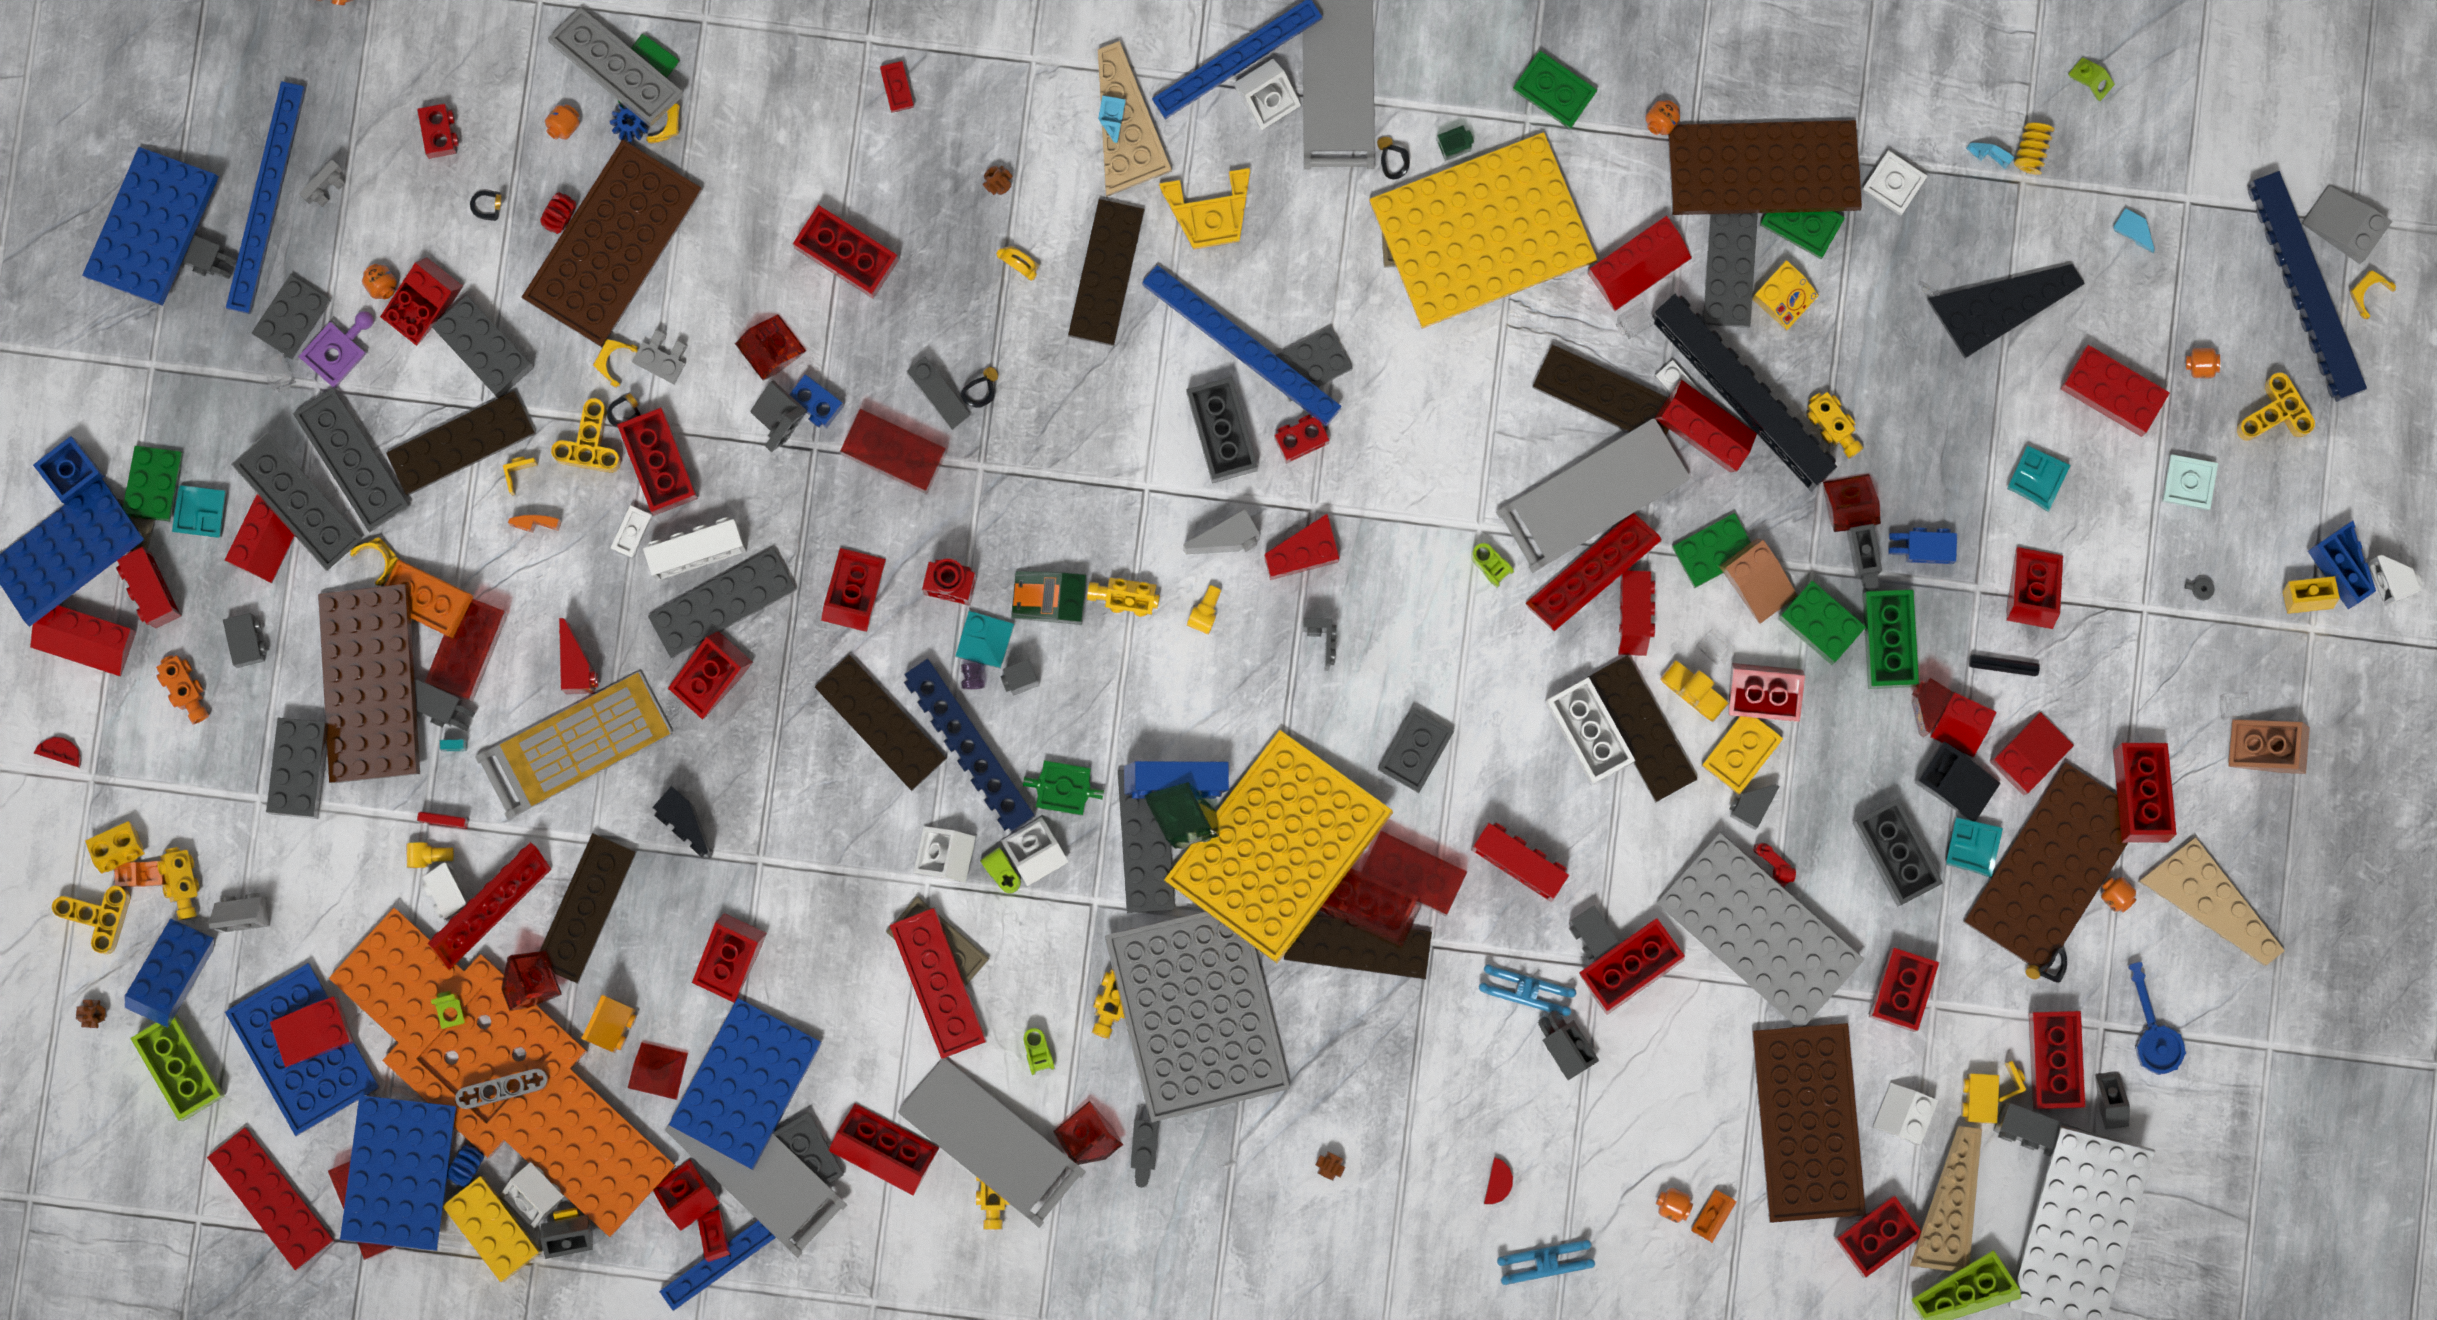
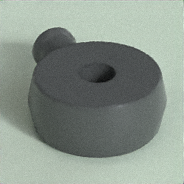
(2196, 588)

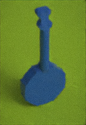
(2160, 1047)

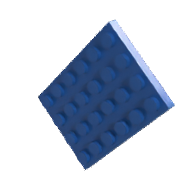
(150, 226)
(66, 552)
(745, 1083)
(311, 1088)
(398, 1173)

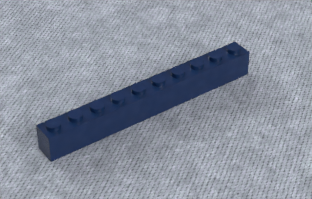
(2307, 286)

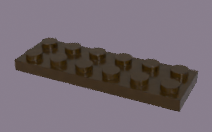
(1106, 272)
(1597, 391)
(460, 443)
(880, 723)
(1643, 729)
(586, 906)
(1344, 946)

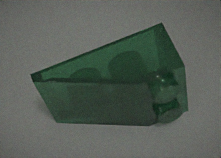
(1183, 815)

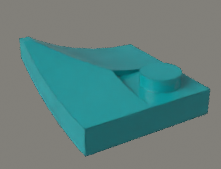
(2038, 477)
(199, 511)
(984, 640)
(1974, 846)

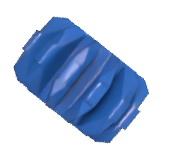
(626, 130)
(465, 1165)

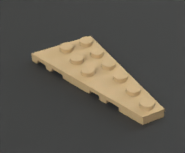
(1138, 151)
(2205, 893)
(1949, 1223)

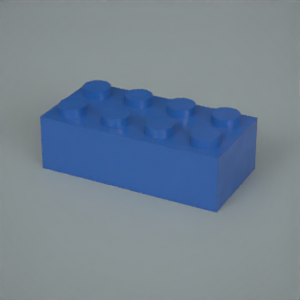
(1147, 777)
(169, 973)

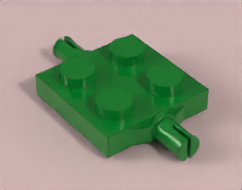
(1063, 788)

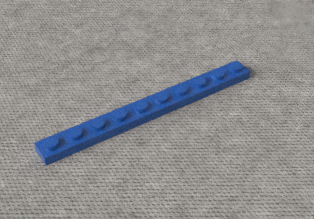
(265, 197)
(1241, 345)

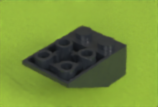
(1958, 781)
(679, 812)

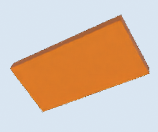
(432, 599)

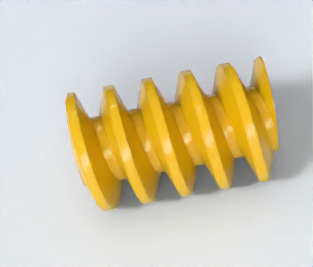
(2032, 147)

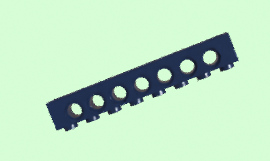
(1008, 820)

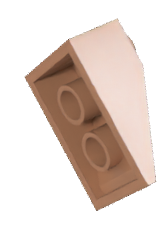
(1759, 580)
(2269, 746)

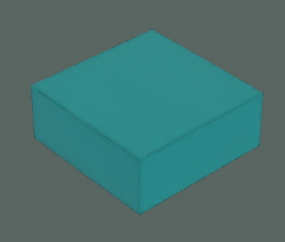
(453, 745)

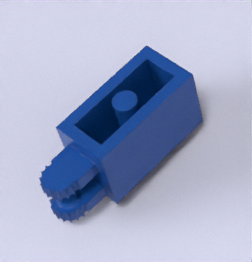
(1926, 546)

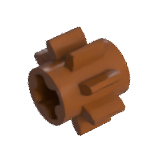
(997, 180)
(90, 1013)
(1330, 1166)

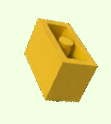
(2311, 595)
(1981, 1098)

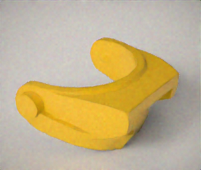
(671, 128)
(1007, 255)
(2359, 290)
(600, 362)
(389, 557)

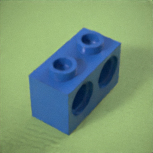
(819, 397)

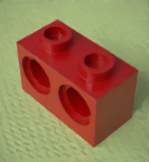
(432, 132)
(1304, 444)

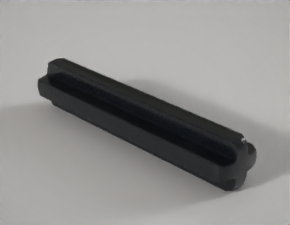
(2004, 665)

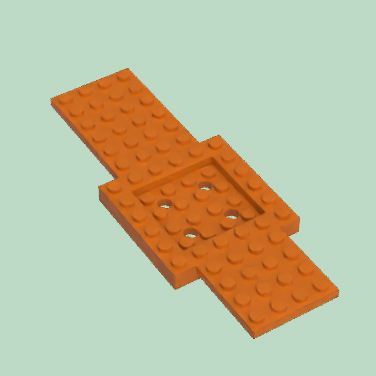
(561, 1129)

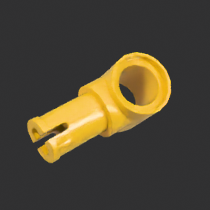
(1203, 615)
(421, 854)

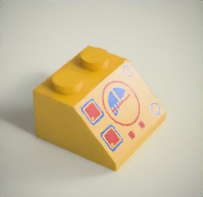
(1786, 295)

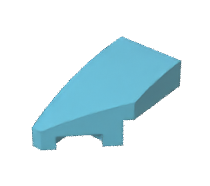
(1111, 115)
(1980, 150)
(2135, 228)

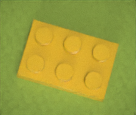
(1742, 752)

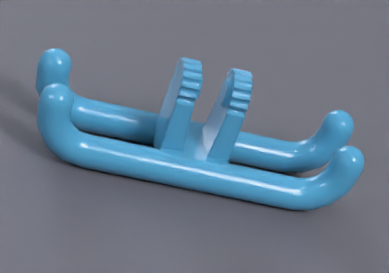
(1527, 990)
(1545, 1262)

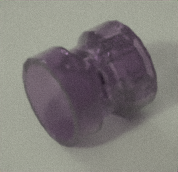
(973, 674)

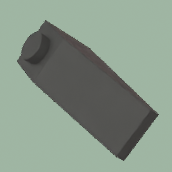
(938, 393)

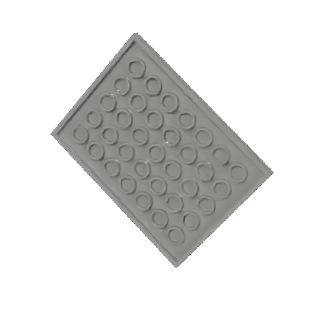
(1195, 1015)

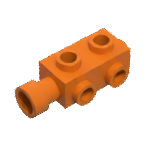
(181, 680)

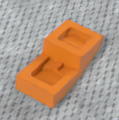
(529, 522)
(138, 875)

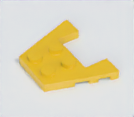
(1211, 220)

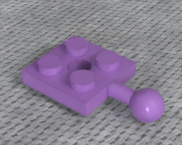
(332, 338)

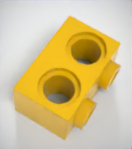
(113, 844)

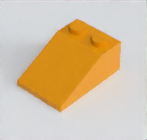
(609, 1024)

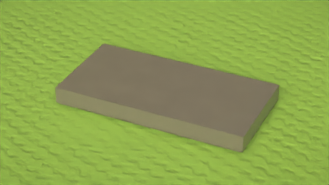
(967, 956)

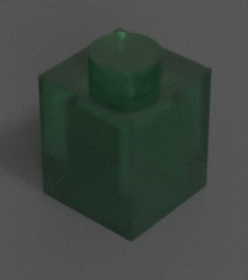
(1455, 142)

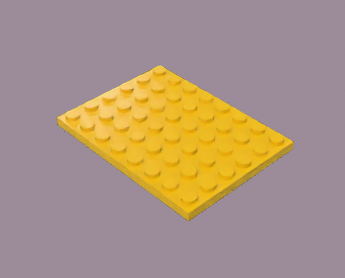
(1482, 230)
(1279, 847)

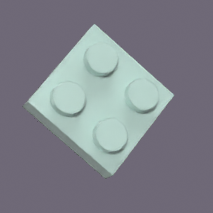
(2190, 482)

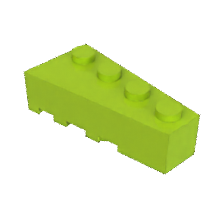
(1968, 1291)

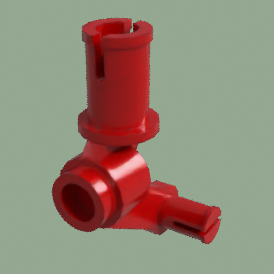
(1782, 871)

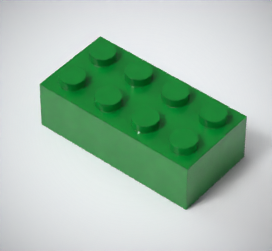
(1890, 639)

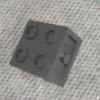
(778, 413)
(1317, 626)

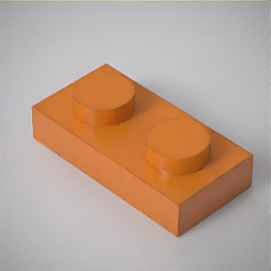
(1713, 1216)

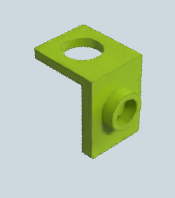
(2091, 76)
(444, 1001)

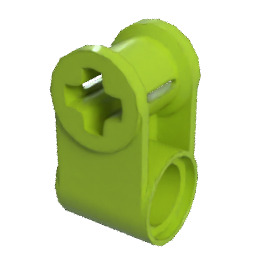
(1492, 564)
(999, 868)
(1038, 1053)

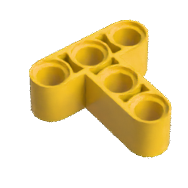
(2279, 411)
(584, 444)
(1695, 690)
(99, 916)

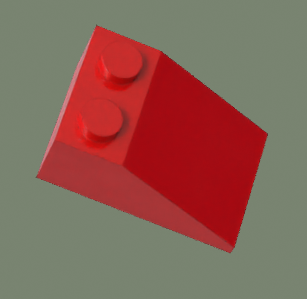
(2035, 588)
(853, 590)
(575, 668)
(710, 674)
(2032, 754)
(728, 957)
(311, 1031)

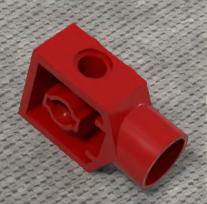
(949, 581)

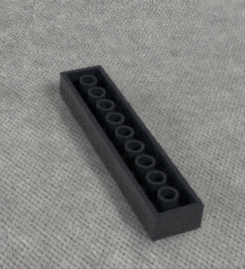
(1744, 392)

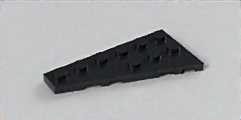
(1991, 310)

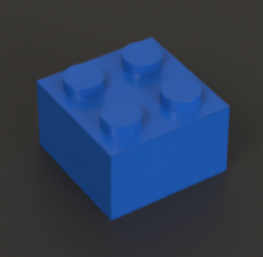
(68, 470)

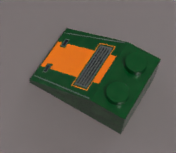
(1049, 597)

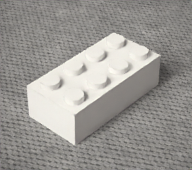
(694, 549)
(1590, 731)

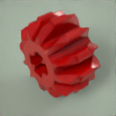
(558, 213)

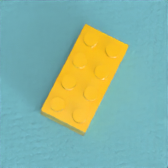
(492, 1229)

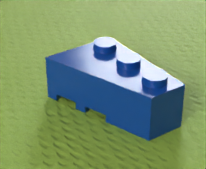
(2342, 557)

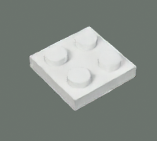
(1894, 183)

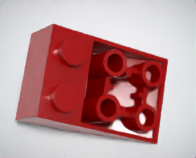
(421, 300)

